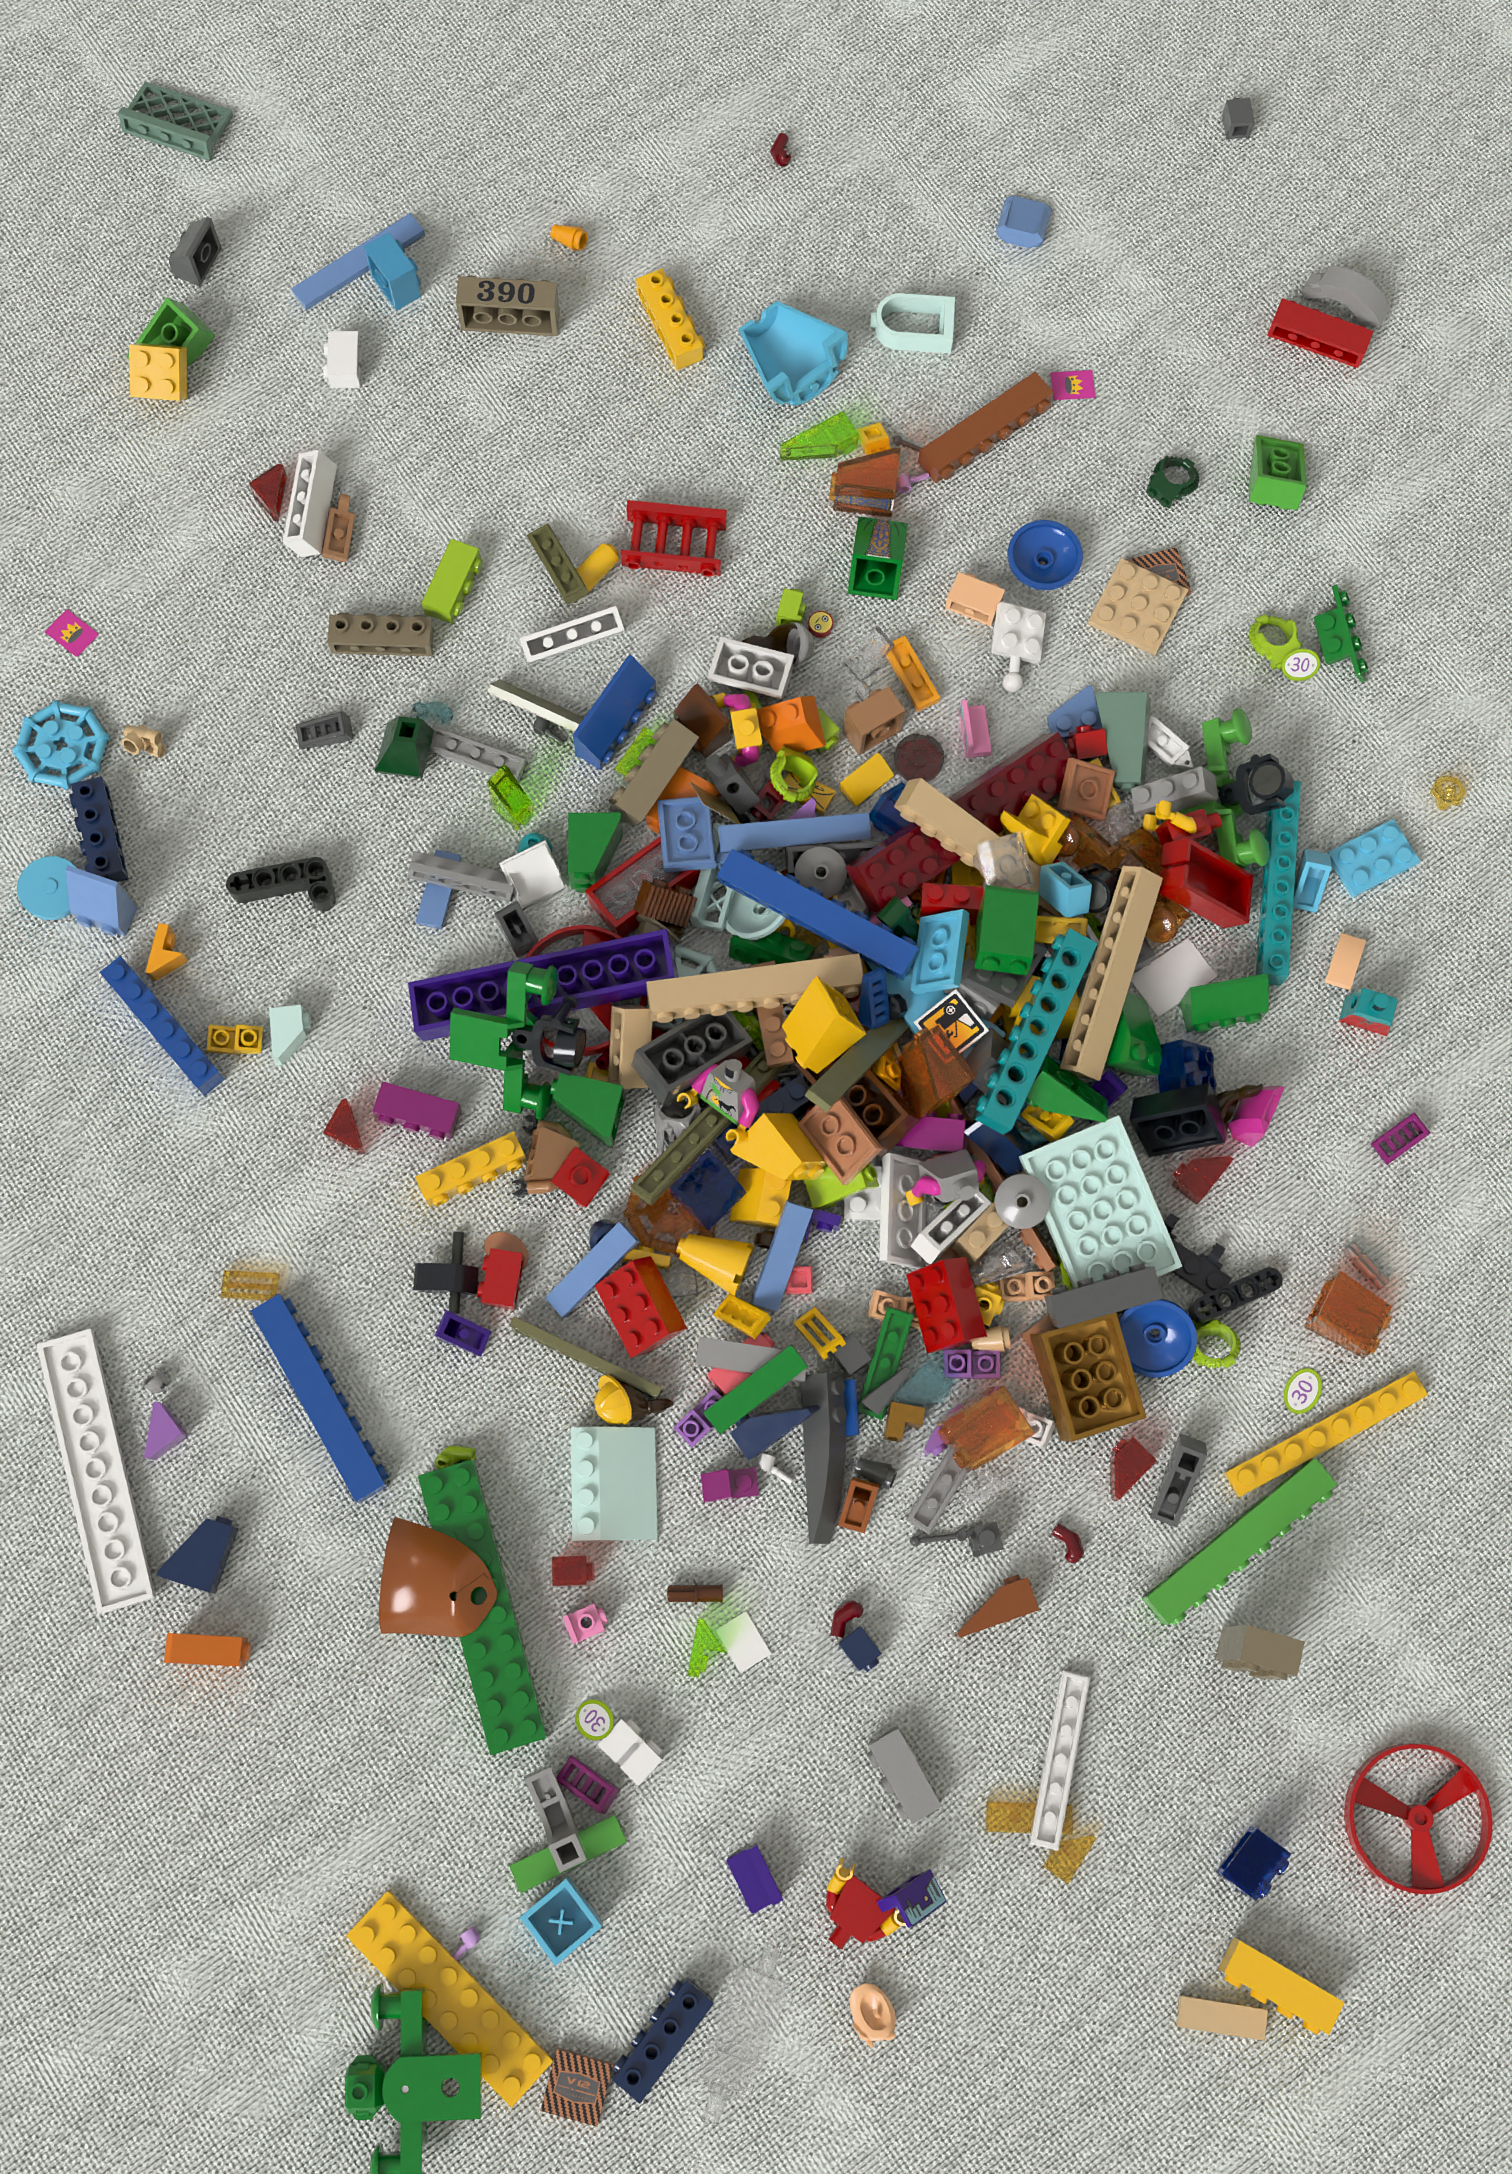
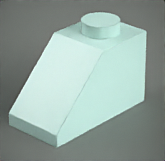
(288, 1031)

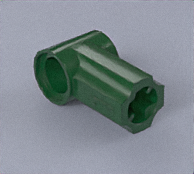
(898, 918)

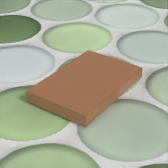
(840, 1139)

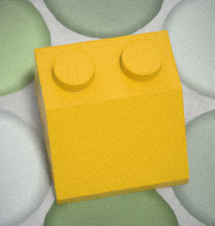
(763, 1200)

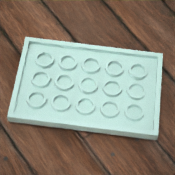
(1100, 1204)

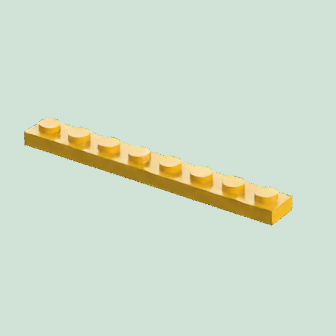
(1326, 1434)

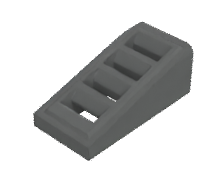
(345, 733)
(883, 1394)

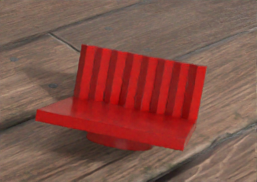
(580, 1177)

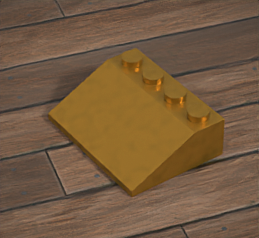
(1088, 1377)

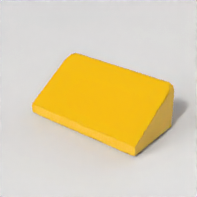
(866, 780)

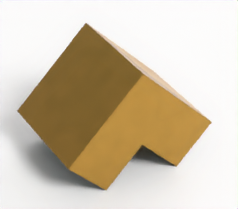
(899, 1416)

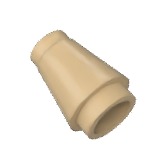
(997, 1340)

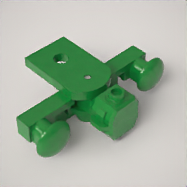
(412, 2084)

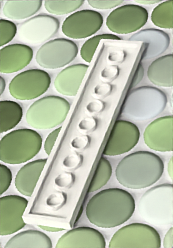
(96, 1471)

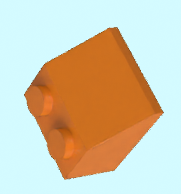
(792, 724)

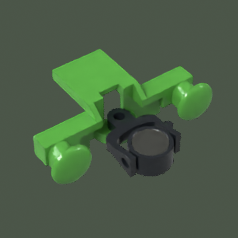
(1267, 782)

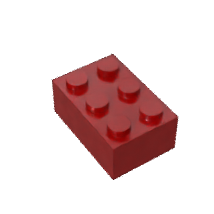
(946, 1305)
(640, 1306)

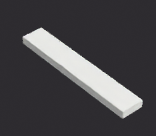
(1059, 1760)

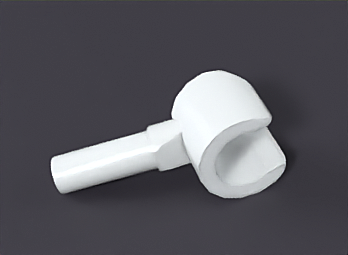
(766, 1464)

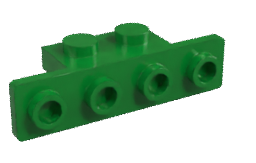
(1338, 636)
(770, 948)

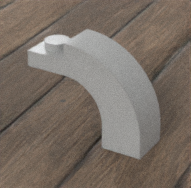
(1352, 290)
(557, 1818)

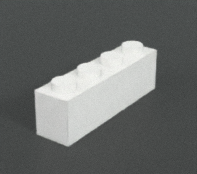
(309, 503)
(572, 635)

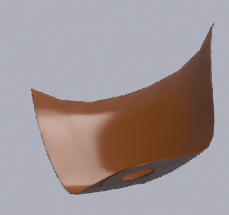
(417, 1583)

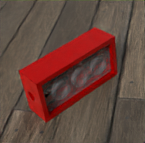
(617, 891)

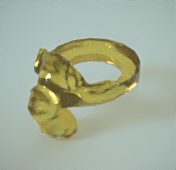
(1448, 798)

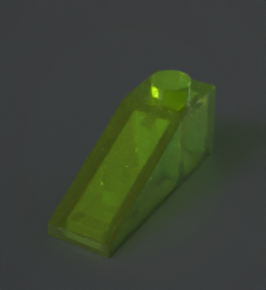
(823, 440)
(509, 798)

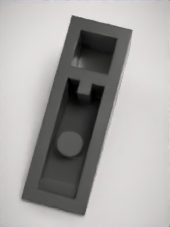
(1179, 1479)

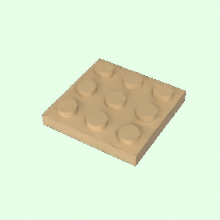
(1137, 606)

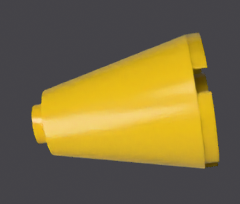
(717, 1259)

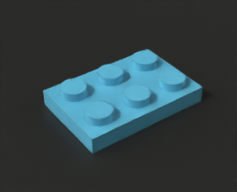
(1373, 858)
(941, 951)

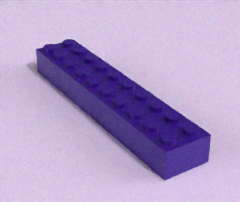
(589, 973)

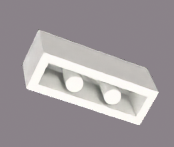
(949, 1226)

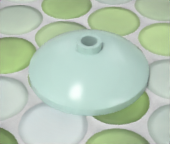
(750, 918)

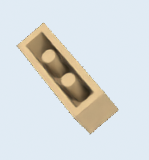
(629, 1031)

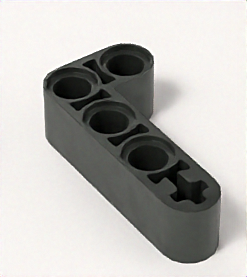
(279, 886)

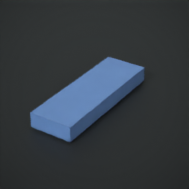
(436, 899)

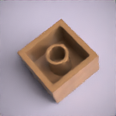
(873, 720)

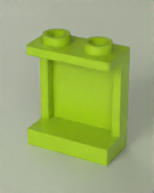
(828, 1189)

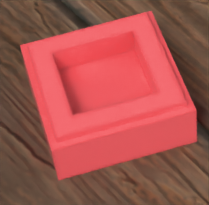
(800, 1281)

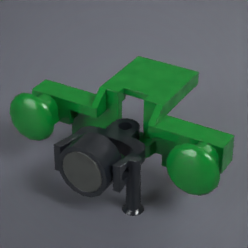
(477, 1038)

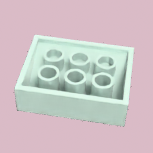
(613, 1484)

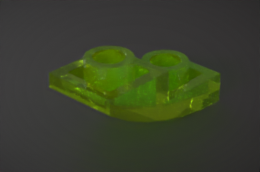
(631, 755)

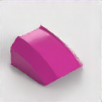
(1254, 1115)

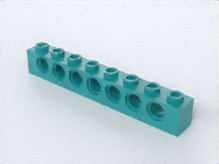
(1278, 890)
(1079, 952)

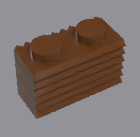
(664, 902)

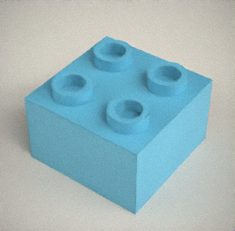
(561, 1920)

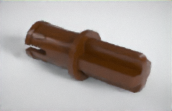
(695, 1593)

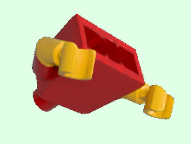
(1192, 825)
(856, 1909)

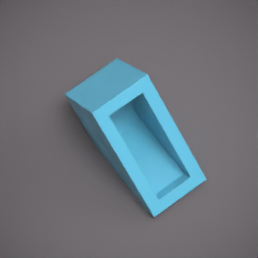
(1311, 880)

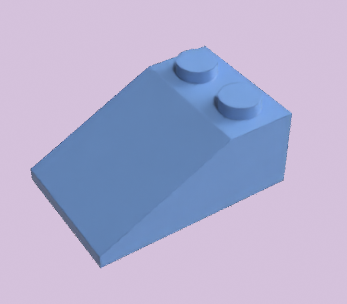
(99, 902)

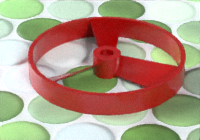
(591, 935)
(1419, 1819)

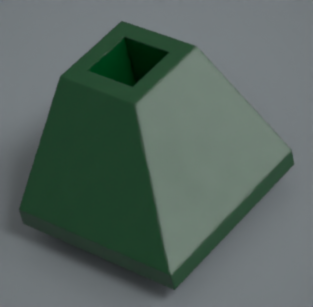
(405, 747)

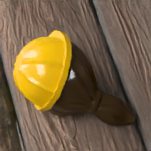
(621, 1403)

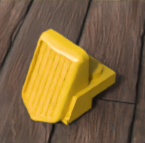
(1040, 828)

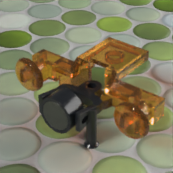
(1100, 866)

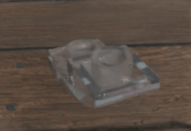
(680, 1281)

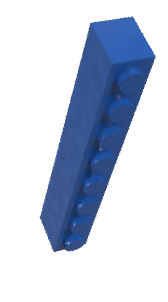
(818, 914)
(320, 1399)

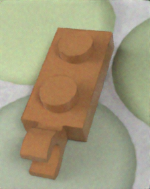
(338, 531)

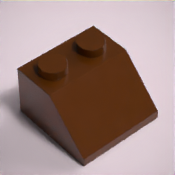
(704, 719)

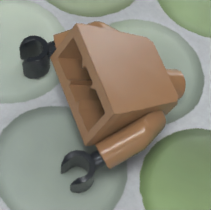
(547, 1152)

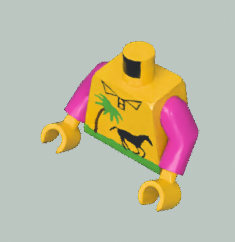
(744, 725)

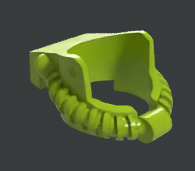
(1274, 652)
(798, 764)
(1221, 1330)

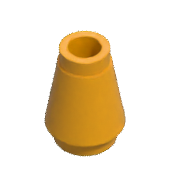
(570, 236)

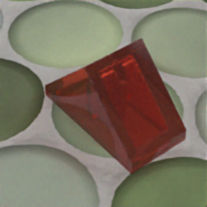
(270, 489)
(343, 1128)

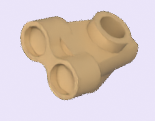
(144, 739)

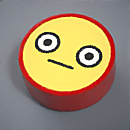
(820, 624)

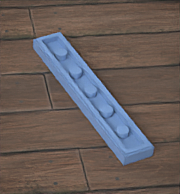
(352, 264)
(794, 832)

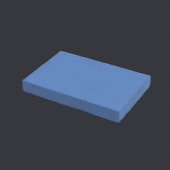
(686, 835)

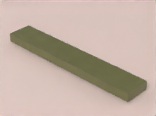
(585, 1358)

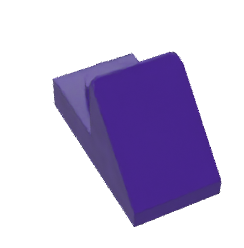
(1110, 1087)
(825, 1222)
(462, 1333)

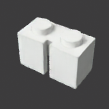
(343, 357)
(631, 1750)

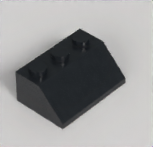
(1178, 1120)

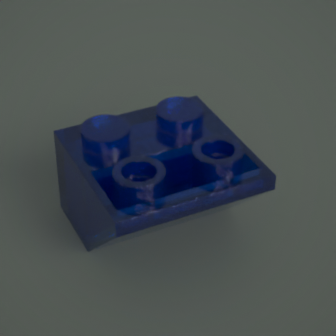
(1185, 1065)
(707, 1190)
(1254, 1864)

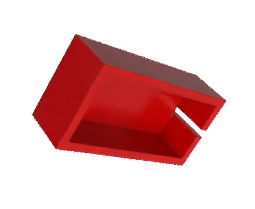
(1206, 883)

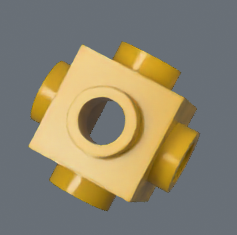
(993, 1303)

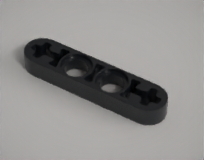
(1235, 1294)

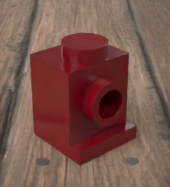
(775, 802)

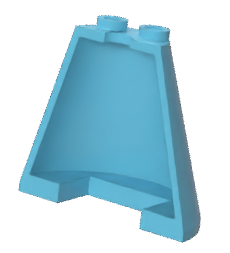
(794, 352)

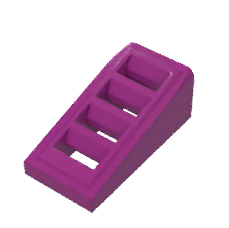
(1417, 1125)
(609, 1796)

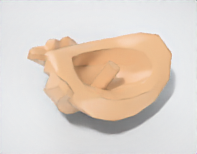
(872, 2014)

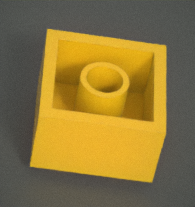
(158, 371)

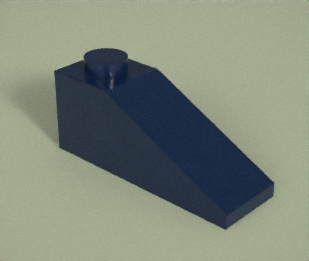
(763, 1430)

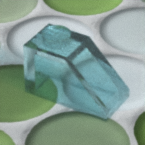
(925, 1387)

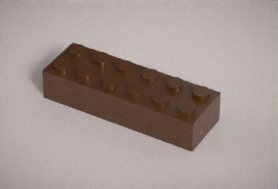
(876, 1105)

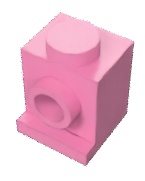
(574, 1626)

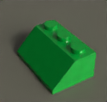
(1226, 1003)

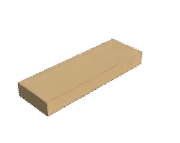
(1221, 2017)

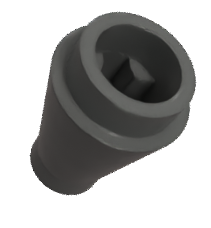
(876, 1472)

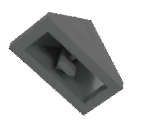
(516, 928)

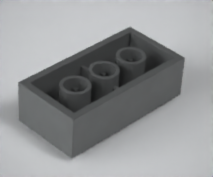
(687, 1050)

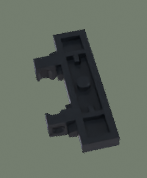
(1199, 1271)

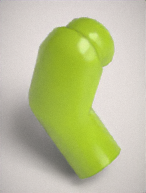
(453, 1455)

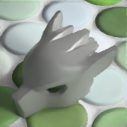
(672, 1121)

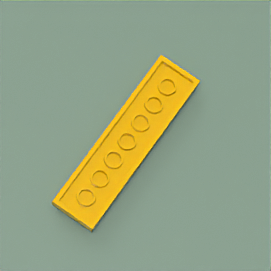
(452, 1997)

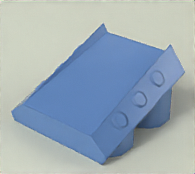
(1023, 222)

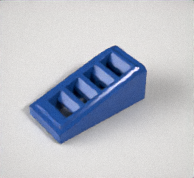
(874, 999)

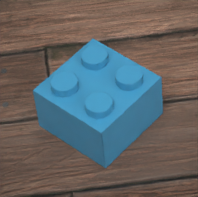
(393, 270)

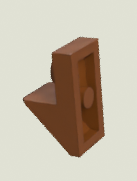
(858, 1505)

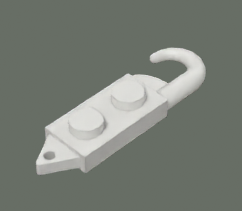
(1168, 745)

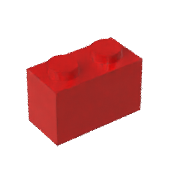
(501, 1278)

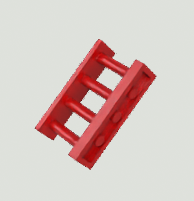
(674, 515)

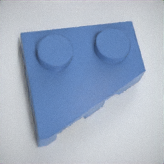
(1075, 712)

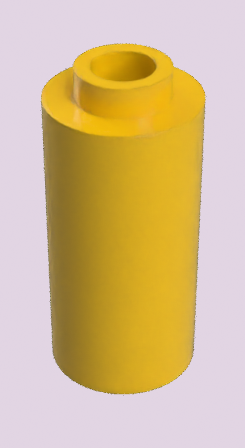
(598, 565)

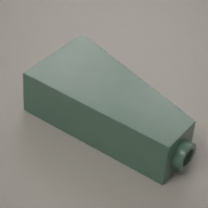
(1126, 728)

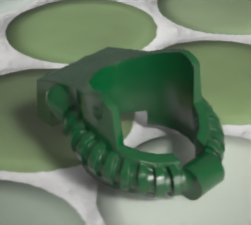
(1166, 491)

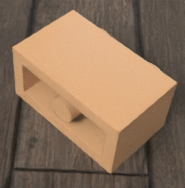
(974, 598)

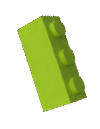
(452, 581)

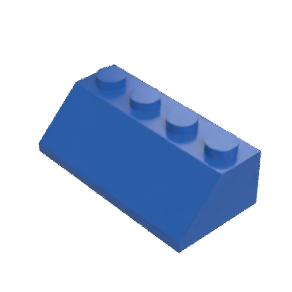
(614, 714)

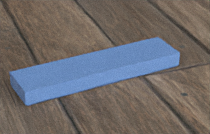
(781, 1256)
(592, 1269)

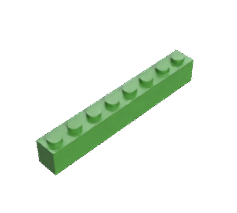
(1239, 1542)

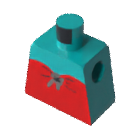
(1370, 1012)

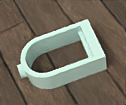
(916, 304)

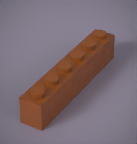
(985, 427)

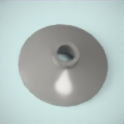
(828, 859)
(1022, 1186)

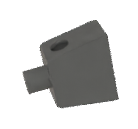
(725, 774)

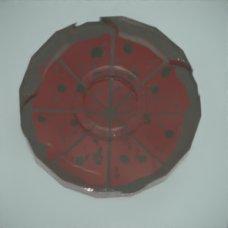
(919, 757)

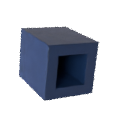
(860, 1650)

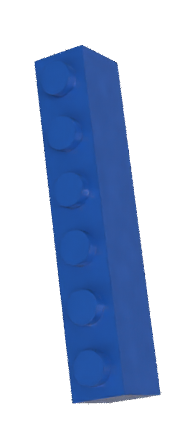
(162, 1025)

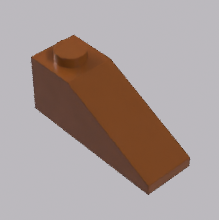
(1003, 1605)

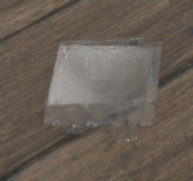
(1005, 862)
(999, 1263)

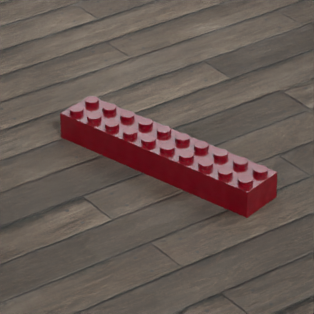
(914, 858)

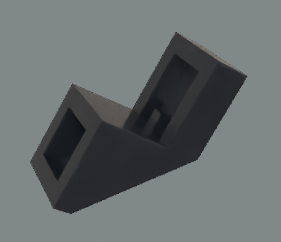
(445, 1277)

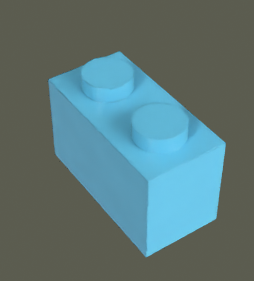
(1064, 889)

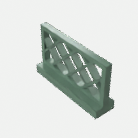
(169, 132)

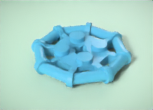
(51, 735)

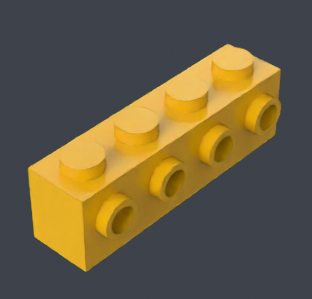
(670, 319)
(471, 1169)
(1280, 1985)

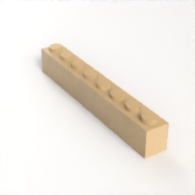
(954, 828)
(1111, 972)
(749, 987)

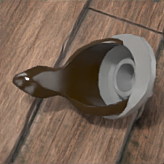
(789, 639)

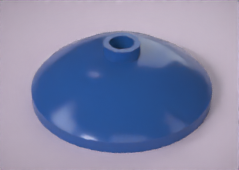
(1048, 543)
(1160, 1353)

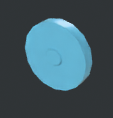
(44, 888)

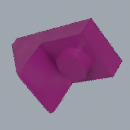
(729, 1484)

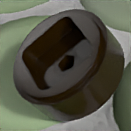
(764, 1239)

